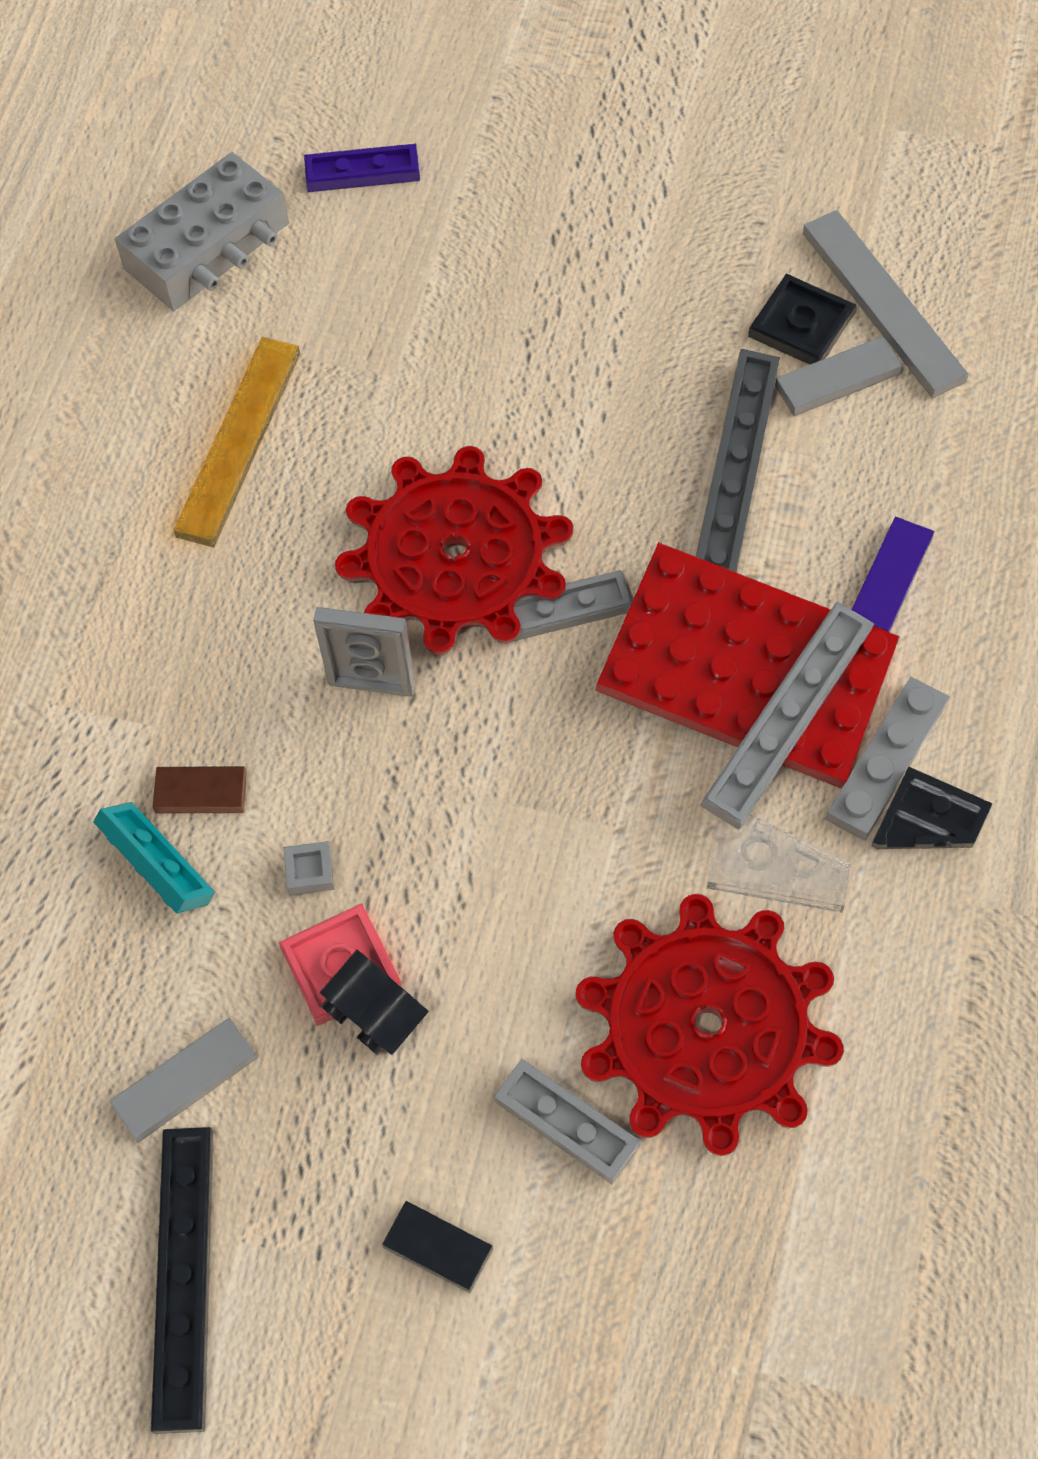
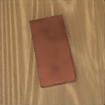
(200, 789)

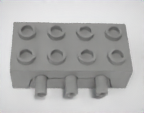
(203, 231)

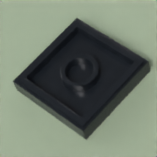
(802, 320)

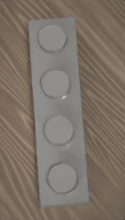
(887, 758)

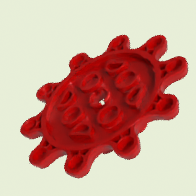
(462, 508)
(699, 1073)

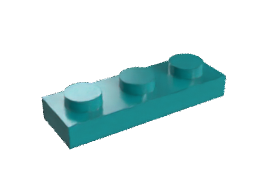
(154, 857)

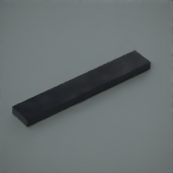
(182, 1282)

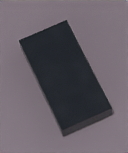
(437, 1246)

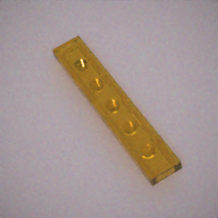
(237, 442)

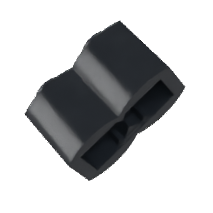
(373, 1003)

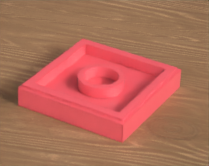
(323, 948)

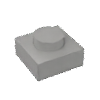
(308, 868)

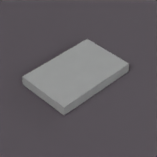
(365, 651)

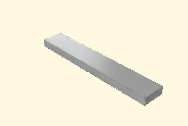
(885, 304)
(786, 716)

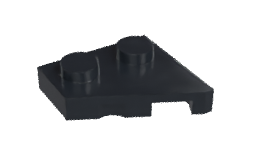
(931, 815)

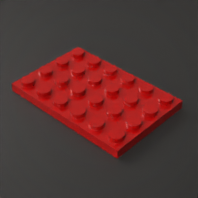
(718, 646)

